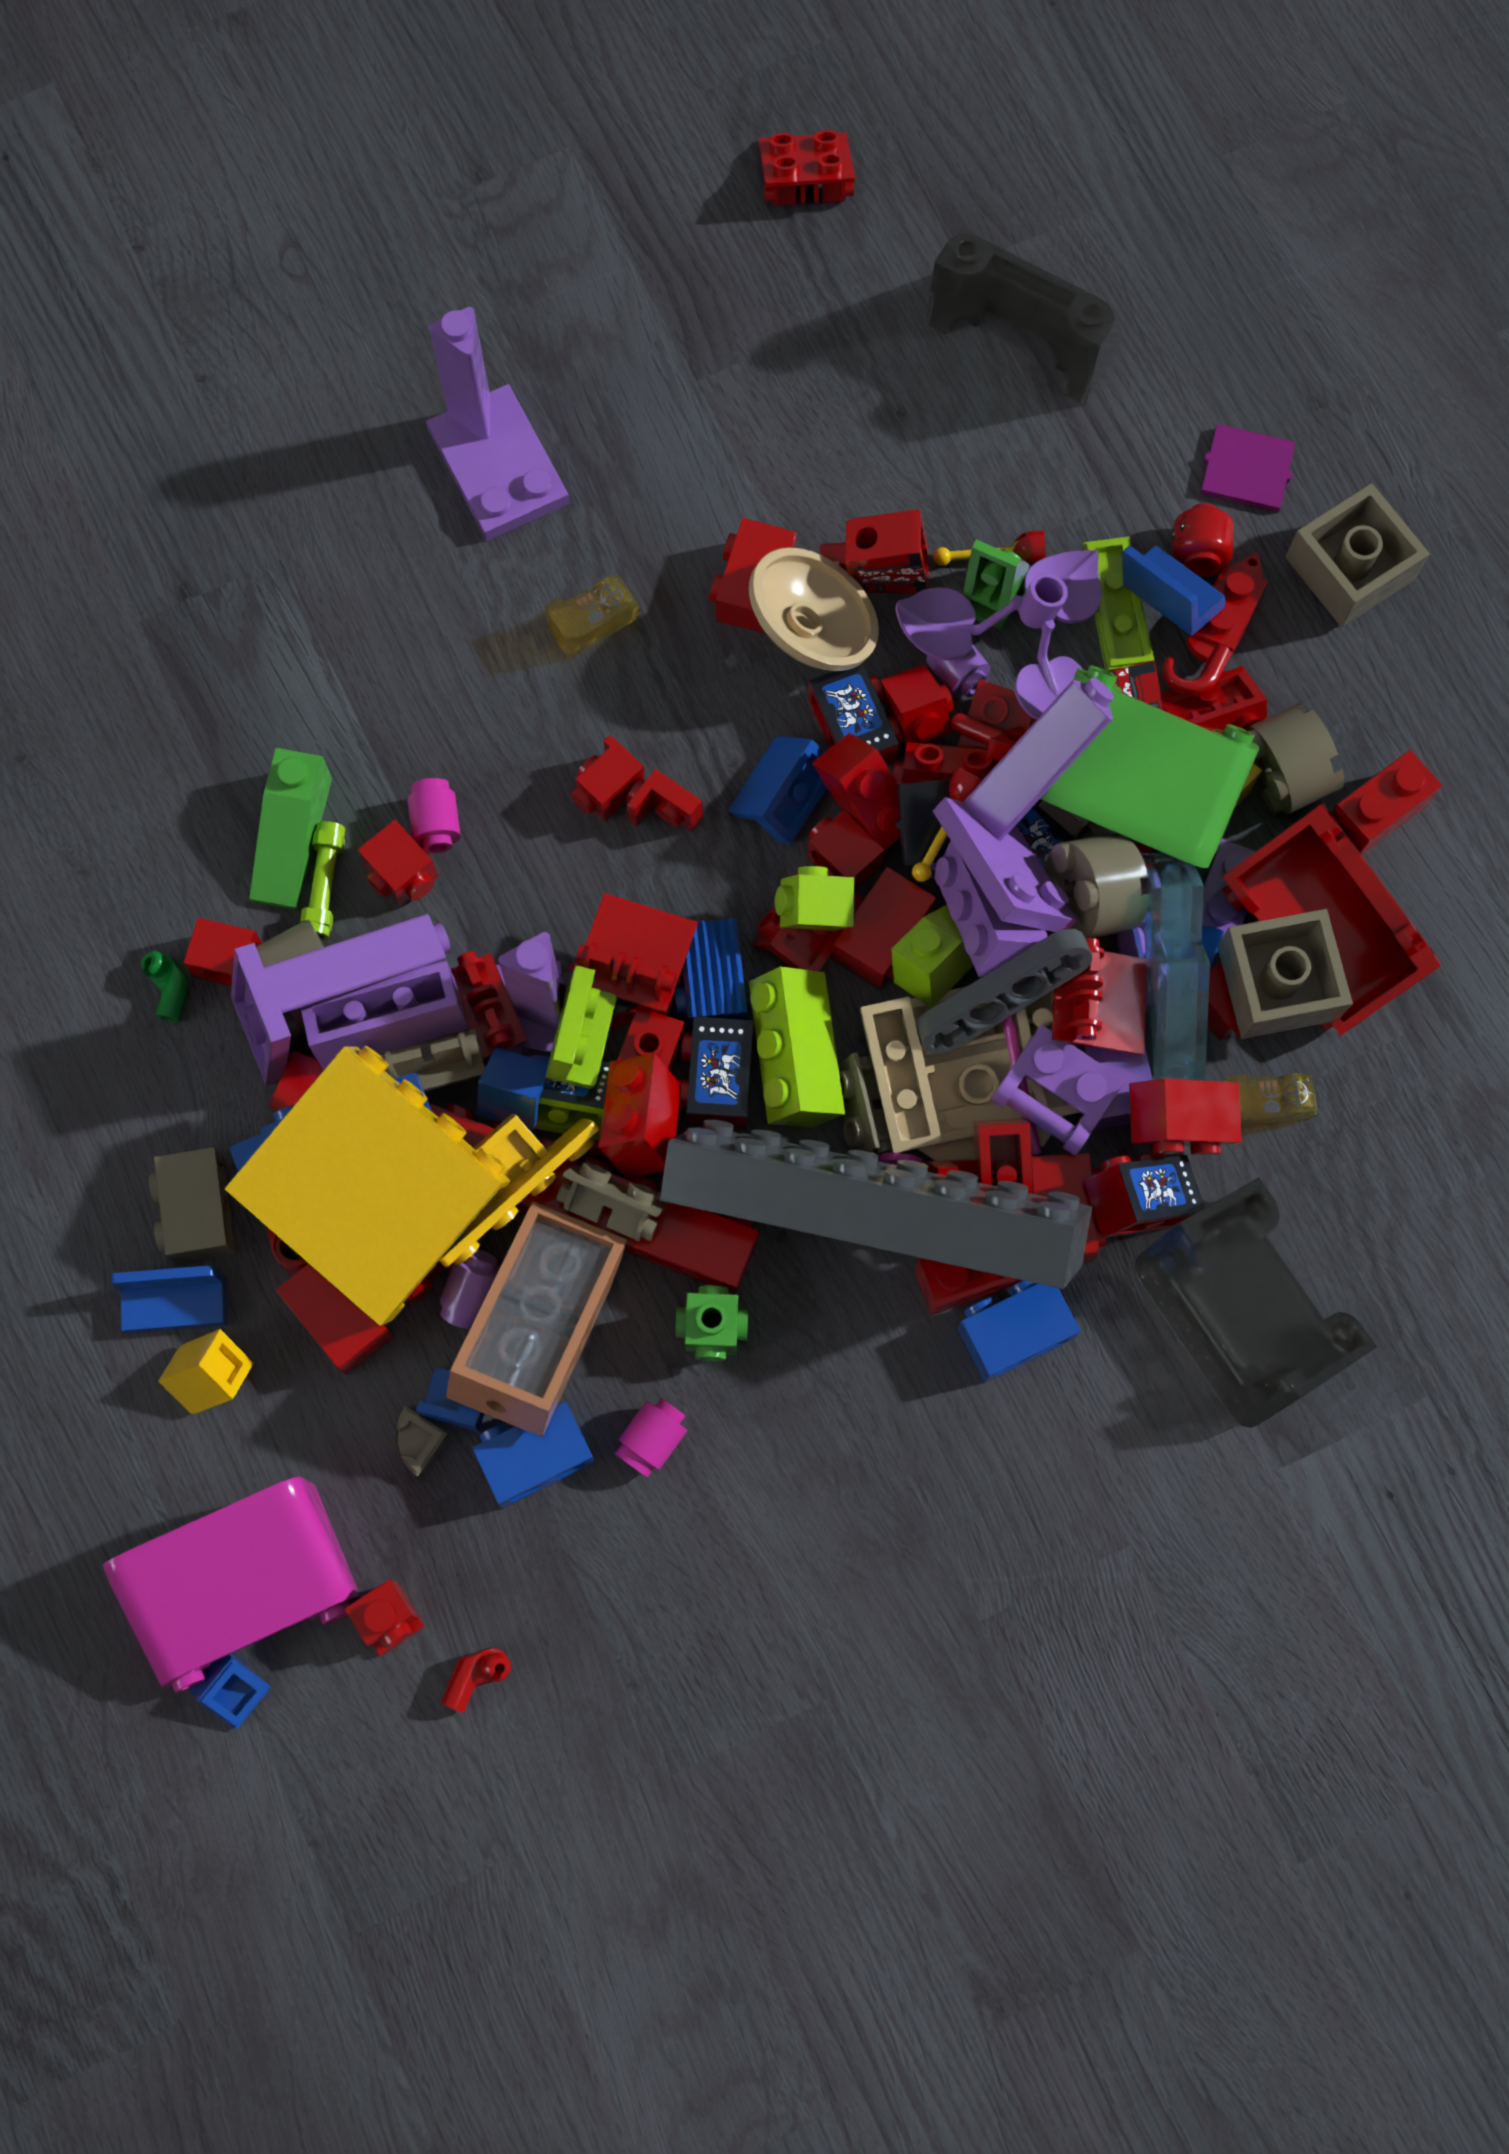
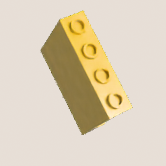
(368, 1182)

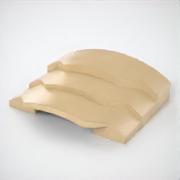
(937, 1097)

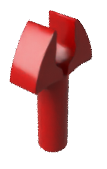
(997, 741)

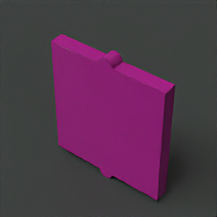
(1247, 468)

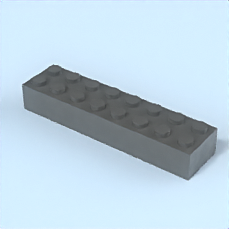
(878, 1202)

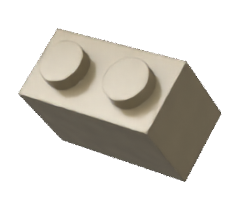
(192, 1206)

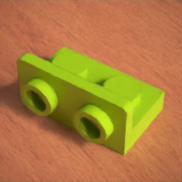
(581, 1031)

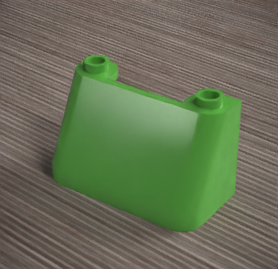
(1157, 777)

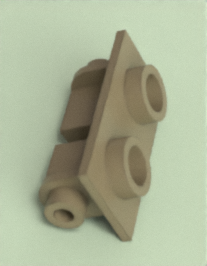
(439, 1060)
(863, 1125)
(630, 1204)

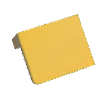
(206, 1372)

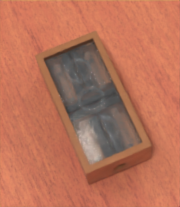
(536, 1319)

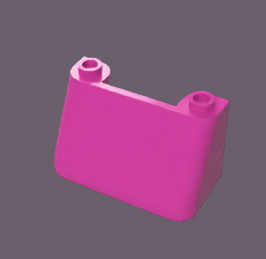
(232, 1580)

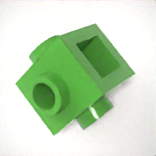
(716, 1342)

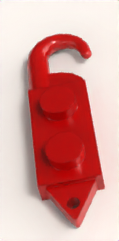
(1220, 636)

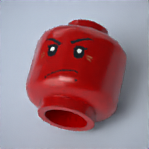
(1203, 539)

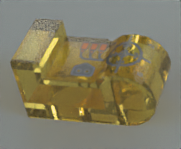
(591, 615)
(1275, 1099)

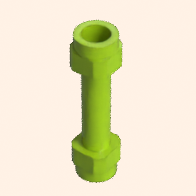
(328, 842)

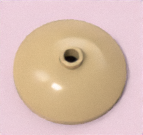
(813, 609)

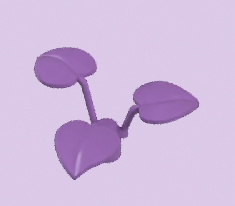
(1054, 587)

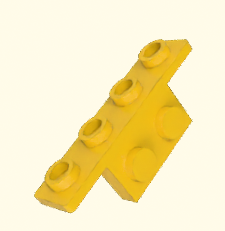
(528, 1168)

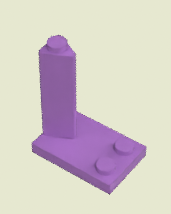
(488, 436)
(986, 822)
(534, 989)
(269, 991)

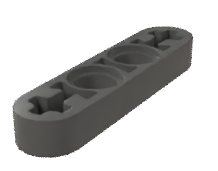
(1048, 961)

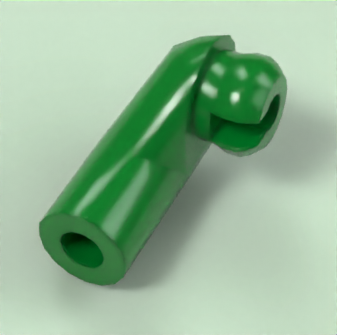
(170, 980)

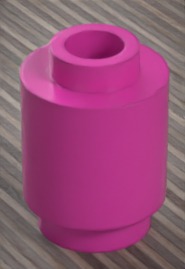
(433, 815)
(651, 1436)

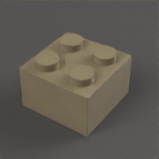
(1356, 555)
(1284, 973)

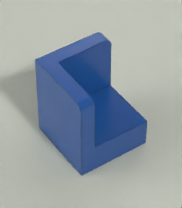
(511, 1086)
(445, 1410)

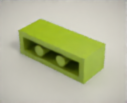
(796, 1047)

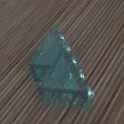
(1176, 967)

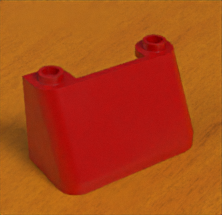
(1319, 869)

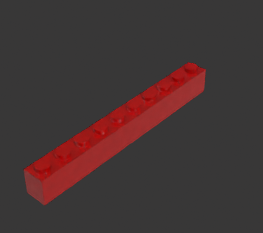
(686, 1238)

